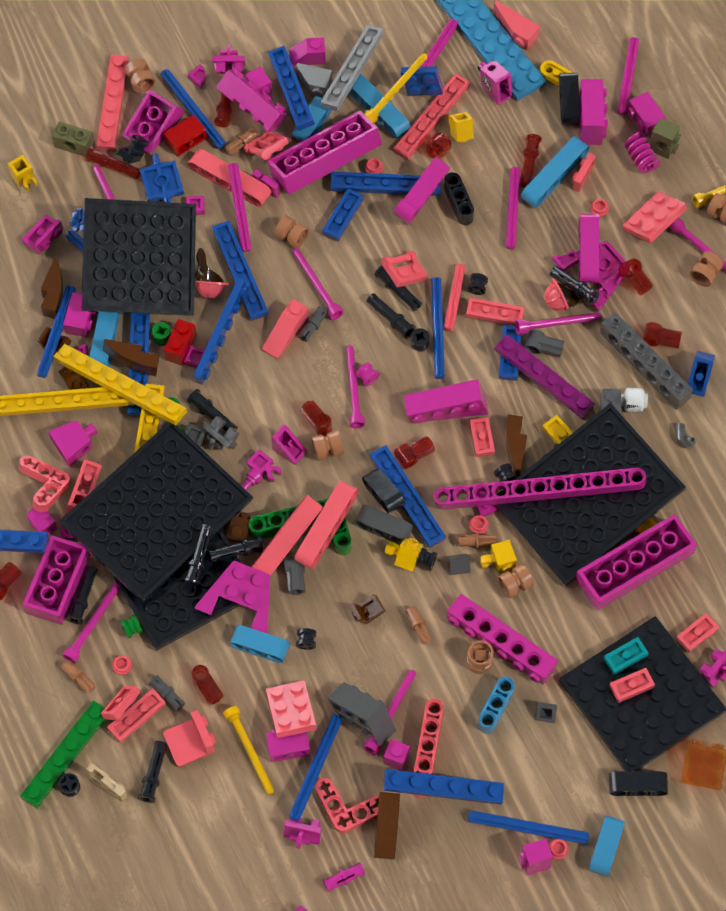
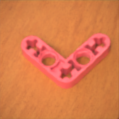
(55, 480)
(342, 812)

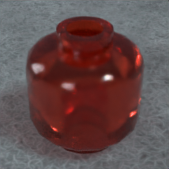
(438, 145)

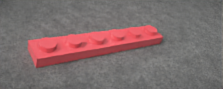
(112, 103)

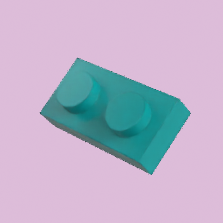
(626, 655)

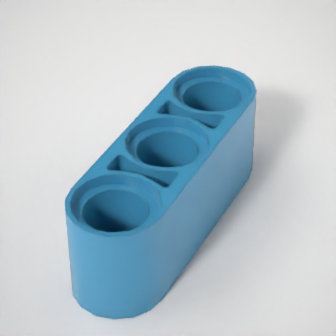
(319, 116)
(259, 644)
(492, 713)
(606, 845)

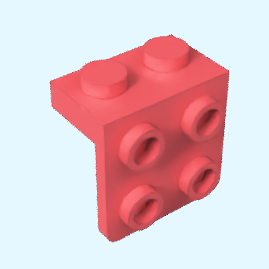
(190, 740)

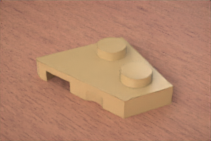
(105, 782)

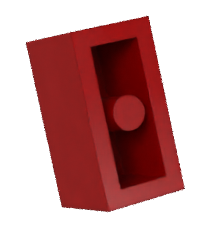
(185, 135)
(180, 341)

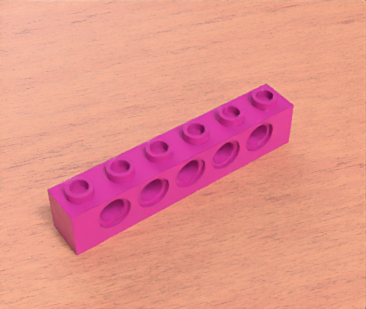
(464, 606)

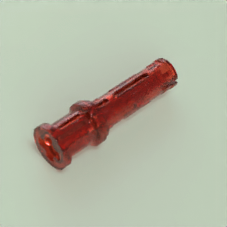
(223, 110)
(531, 153)
(105, 159)

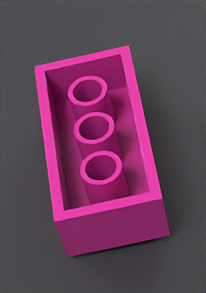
(56, 580)

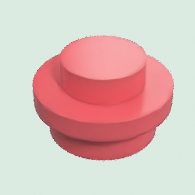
(374, 166)
(599, 207)
(478, 524)
(122, 665)
(559, 849)

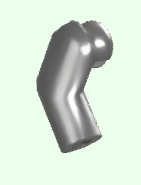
(682, 438)

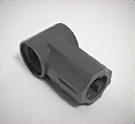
(539, 343)
(295, 576)

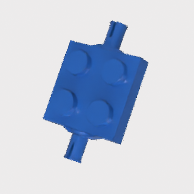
(161, 180)

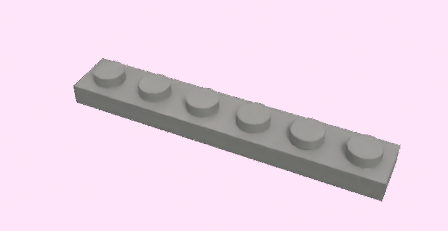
(352, 68)

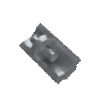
(227, 439)

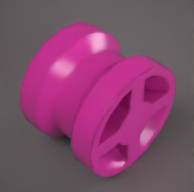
(367, 374)

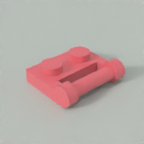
(269, 142)
(404, 274)

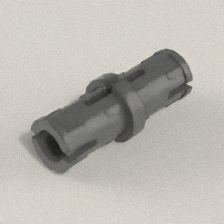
(312, 323)
(167, 693)

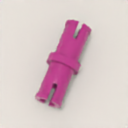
(344, 877)

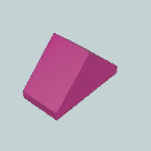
(288, 445)

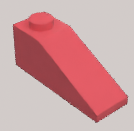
(520, 28)
(286, 328)
(85, 483)

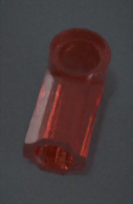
(636, 276)
(656, 335)
(316, 418)
(410, 454)
(8, 575)
(207, 685)

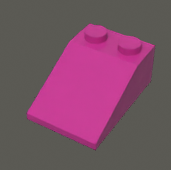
(153, 119)

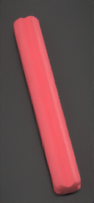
(454, 297)

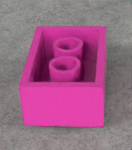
(593, 111)

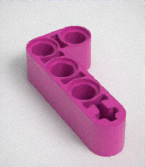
(421, 191)
(588, 248)

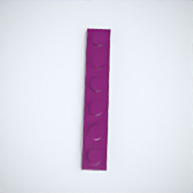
(544, 376)

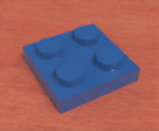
(423, 82)

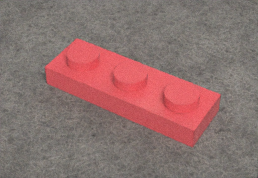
(494, 311)
(136, 715)

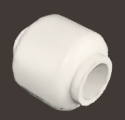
(634, 400)

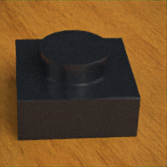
(127, 156)

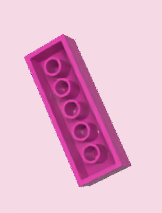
(324, 152)
(636, 562)

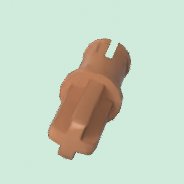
(241, 141)
(476, 540)
(418, 624)
(78, 676)

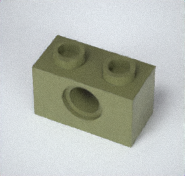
(665, 138)
(72, 139)

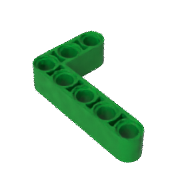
(270, 530)

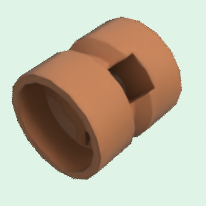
(140, 75)
(717, 207)
(292, 232)
(706, 269)
(327, 445)
(518, 579)
(480, 652)

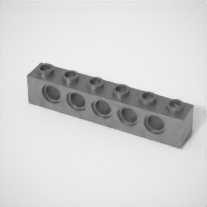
(645, 360)

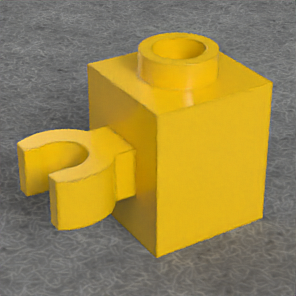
(461, 126)
(22, 172)
(406, 553)
(501, 555)

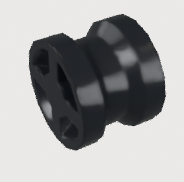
(137, 145)
(477, 284)
(420, 344)
(505, 473)
(426, 559)
(306, 639)
(68, 780)

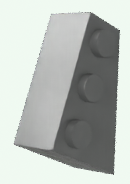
(364, 711)

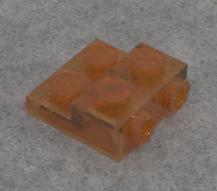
(704, 764)

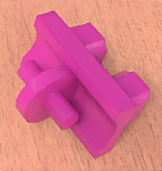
(221, 61)
(717, 671)
(303, 833)

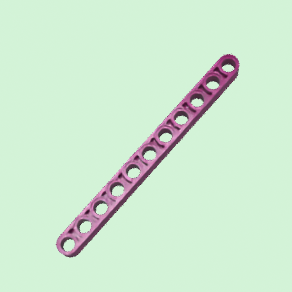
(548, 493)

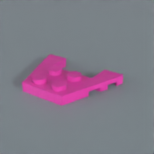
(608, 270)
(242, 586)

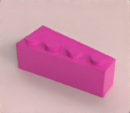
(252, 100)
(447, 402)

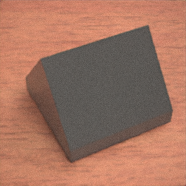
(459, 564)
(546, 712)

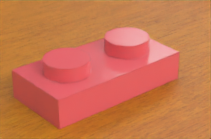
(585, 168)
(482, 437)
(697, 632)
(632, 685)
(120, 703)

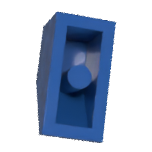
(701, 372)

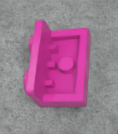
(43, 234)

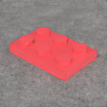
(654, 217)
(291, 709)

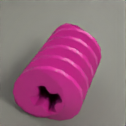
(640, 153)

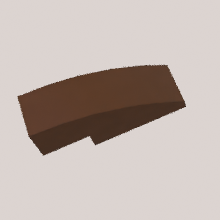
(52, 290)
(132, 357)
(515, 442)
(387, 825)

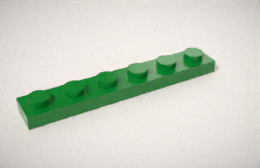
(64, 755)

